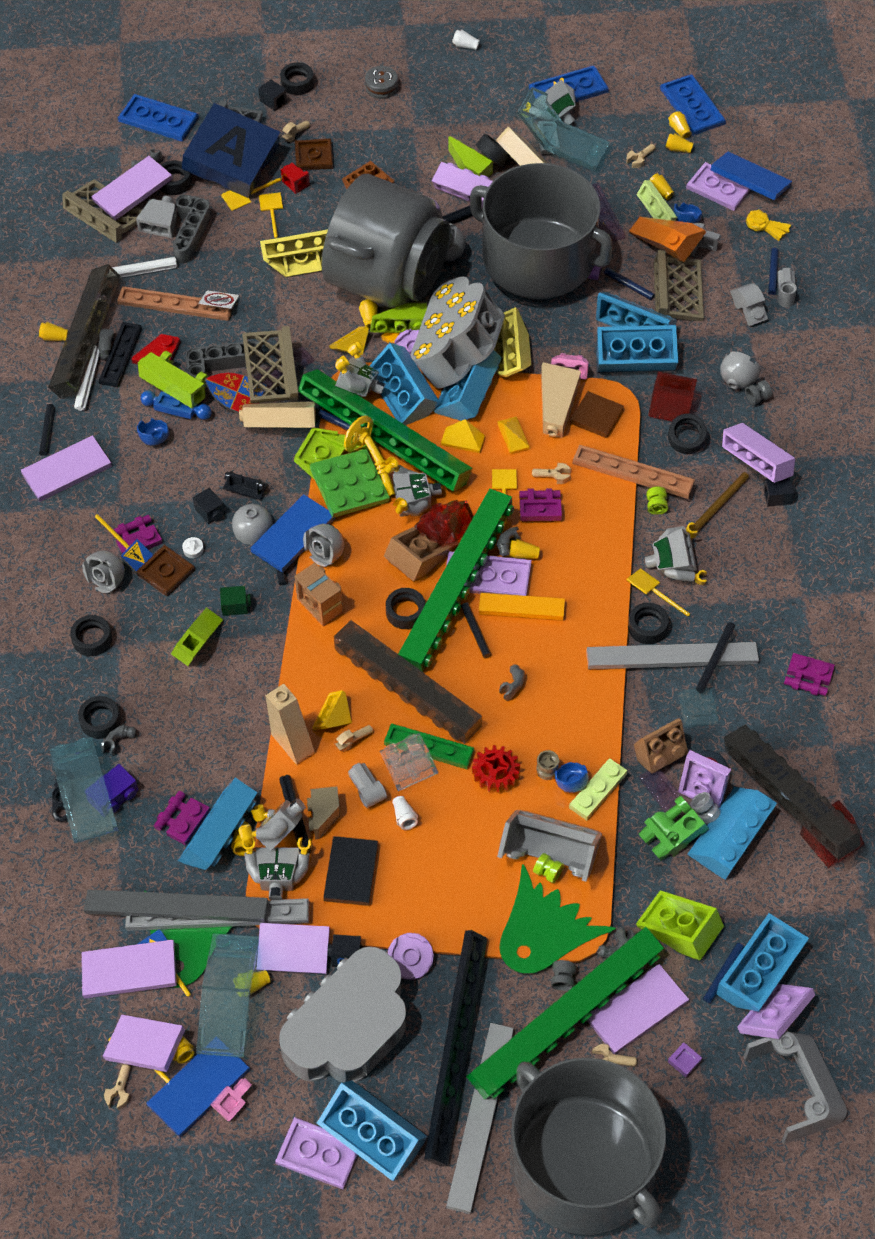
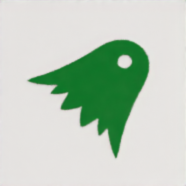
(543, 927)
(192, 948)

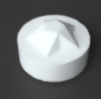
(193, 547)

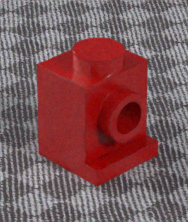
(295, 178)

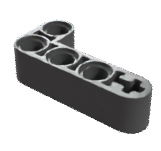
(197, 216)
(218, 357)

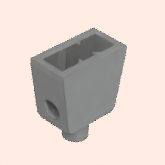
(158, 217)

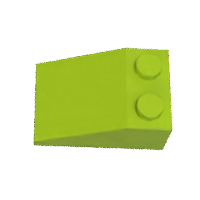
(682, 924)

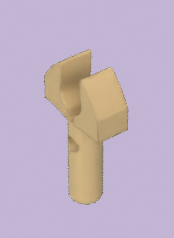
(291, 129)
(638, 157)
(555, 473)
(347, 738)
(618, 1059)
(119, 1088)

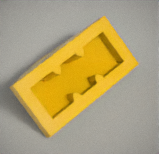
(357, 335)
(513, 435)
(463, 436)
(334, 712)

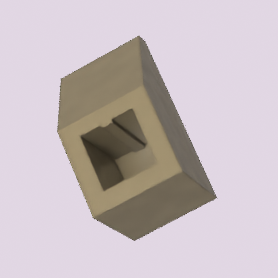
(325, 809)

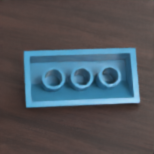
(621, 312)
(637, 348)
(405, 388)
(465, 396)
(218, 825)
(732, 831)
(761, 964)
(371, 1129)

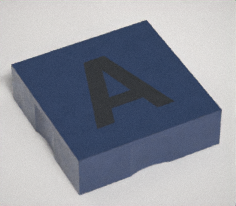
(231, 150)

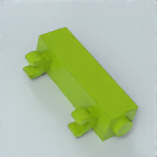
(171, 379)

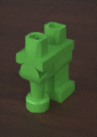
(673, 835)

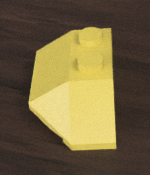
(295, 253)
(513, 345)

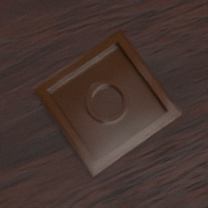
(313, 154)
(596, 414)
(165, 570)

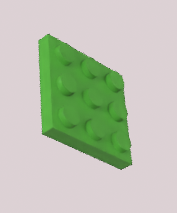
(349, 483)

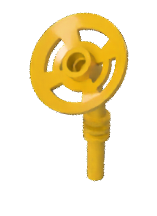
(362, 437)

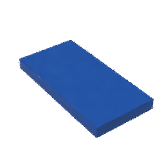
(585, 82)
(690, 99)
(158, 117)
(751, 175)
(284, 539)
(194, 1089)

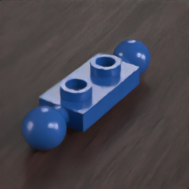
(170, 405)

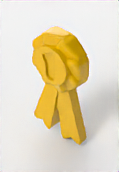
(759, 221)

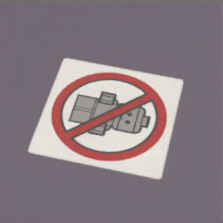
(218, 299)

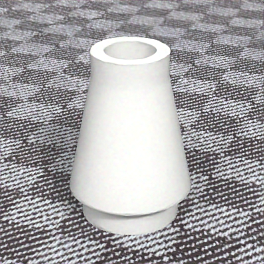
(465, 40)
(405, 815)

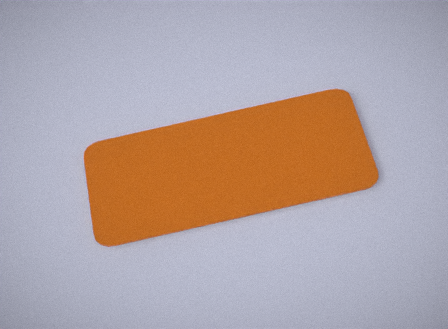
(447, 867)

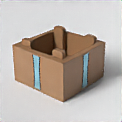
(319, 594)

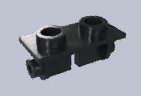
(244, 485)

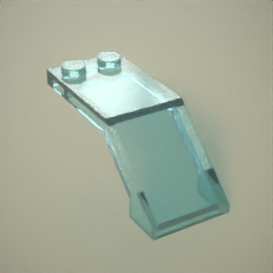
(558, 136)
(83, 790)
(226, 995)

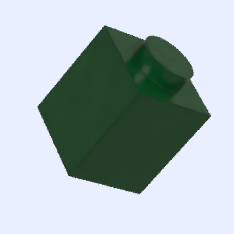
(234, 600)

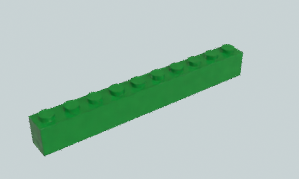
(386, 430)
(455, 580)
(565, 1012)

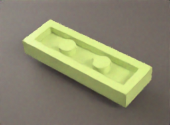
(655, 202)
(598, 789)

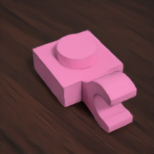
(230, 1100)

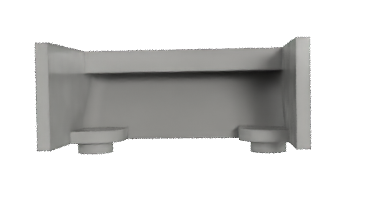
(561, 840)
(826, 1105)

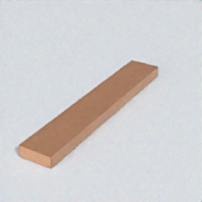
(171, 303)
(633, 471)

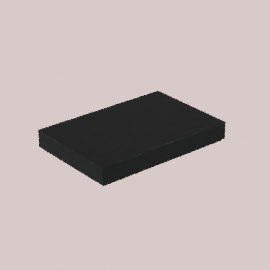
(350, 871)

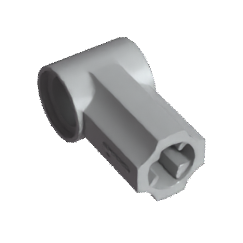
(786, 287)
(368, 788)

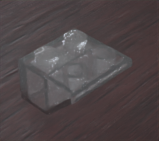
(408, 761)

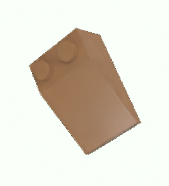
(416, 553)

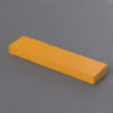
(521, 606)

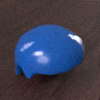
(687, 213)
(153, 432)
(571, 777)

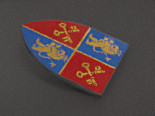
(231, 390)

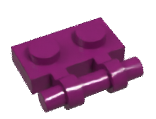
(537, 509)
(147, 536)
(809, 669)
(187, 821)

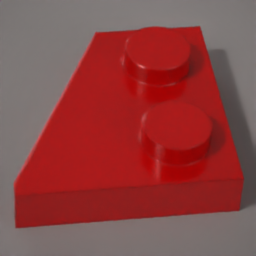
(158, 346)

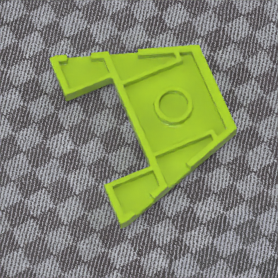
(319, 446)

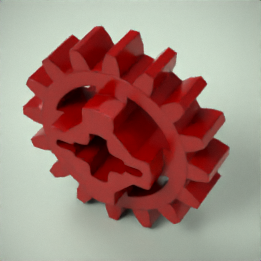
(496, 777)

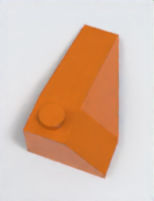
(672, 236)

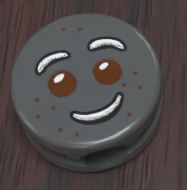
(381, 82)

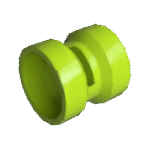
(657, 500)
(548, 868)

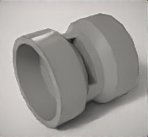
(704, 806)

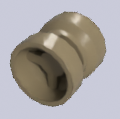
(549, 760)

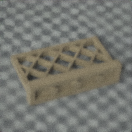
(96, 216)
(663, 286)
(286, 360)

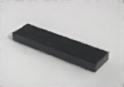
(120, 354)

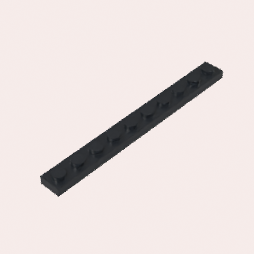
(455, 1049)

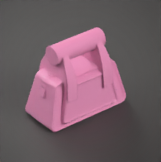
(572, 362)

